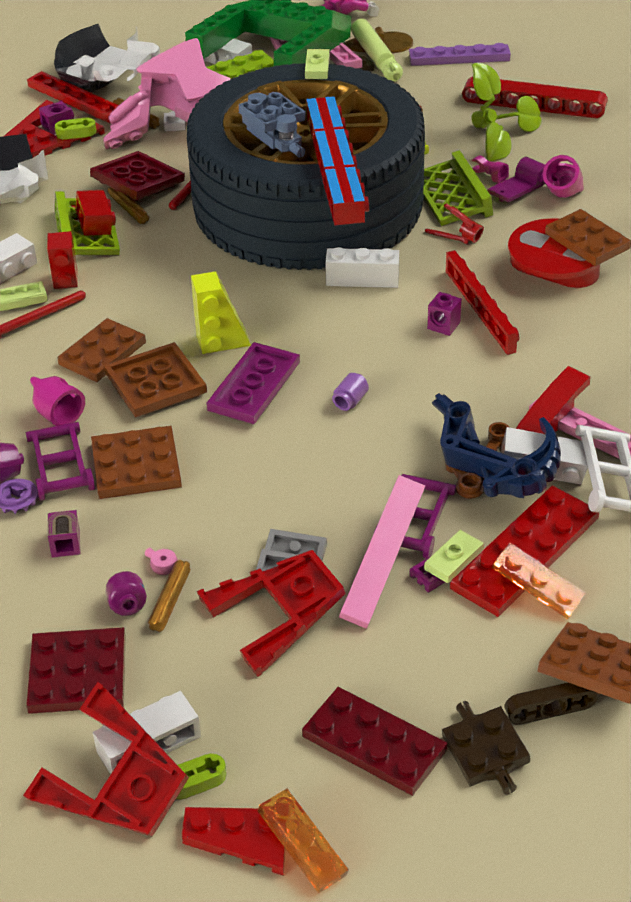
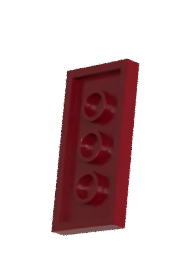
(375, 740)

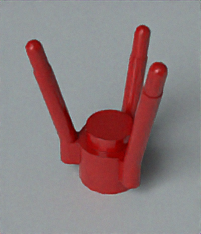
(470, 229)

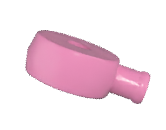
(161, 560)

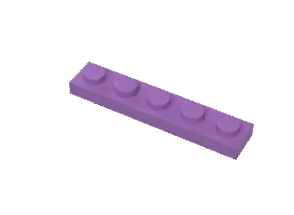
(459, 54)

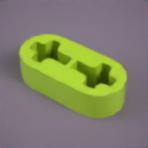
(75, 128)
(200, 778)

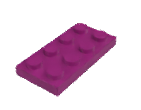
(253, 383)

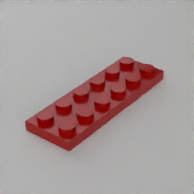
(540, 531)

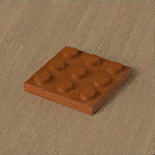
(155, 379)
(135, 462)
(590, 661)

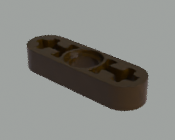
(533, 705)

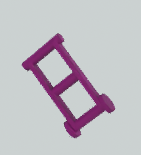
(43, 485)
(426, 544)

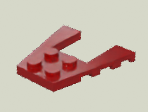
(41, 139)
(298, 585)
(137, 789)

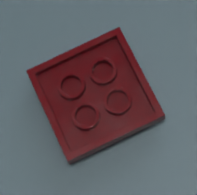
(137, 175)
(70, 665)

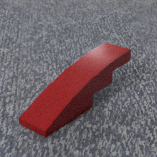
(555, 400)

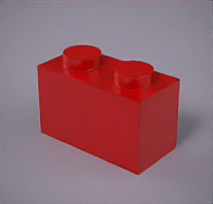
(94, 212)
(62, 260)

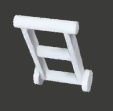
(598, 497)

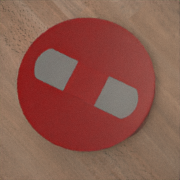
(545, 258)

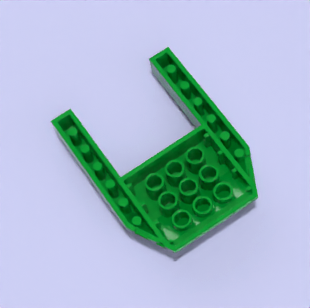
(285, 20)

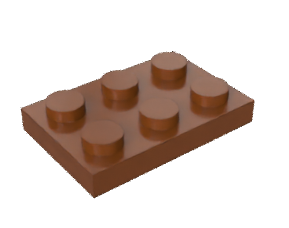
(588, 237)
(100, 347)

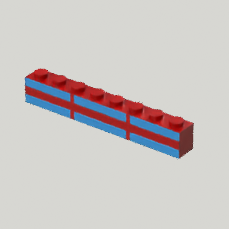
(336, 161)

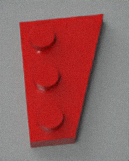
(235, 833)

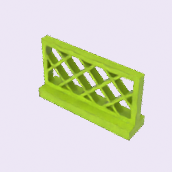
(467, 183)
(65, 222)

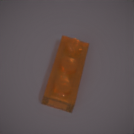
(538, 580)
(303, 840)

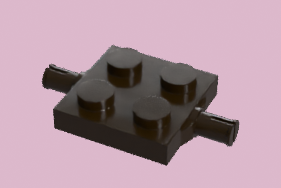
(486, 746)

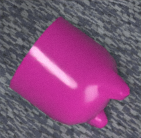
(563, 178)
(57, 400)

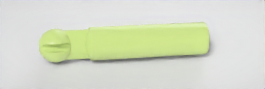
(376, 49)

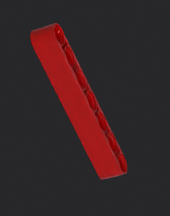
(544, 99)

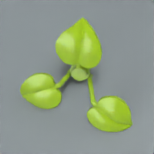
(498, 141)

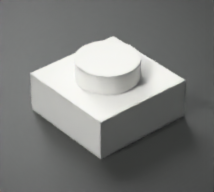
(173, 123)

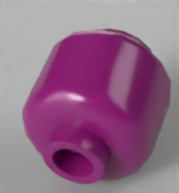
(125, 593)

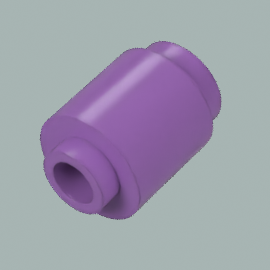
(350, 391)

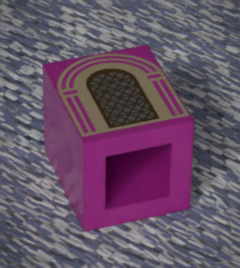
(64, 533)

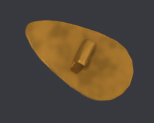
(394, 41)

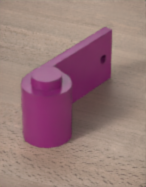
(526, 179)

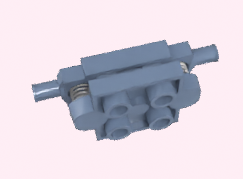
(274, 121)

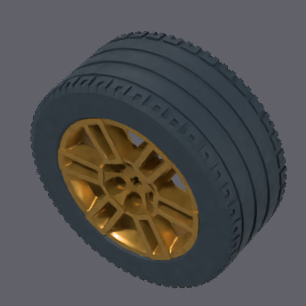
(274, 204)

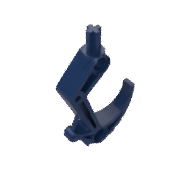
(501, 472)

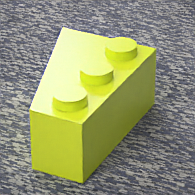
(215, 316)

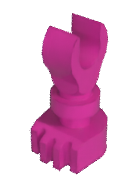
(498, 171)

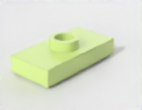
(317, 63)
(22, 296)
(454, 556)

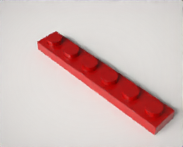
(72, 95)
(482, 303)

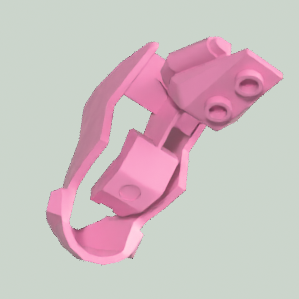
(169, 80)

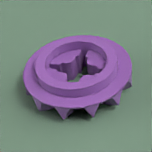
(20, 488)

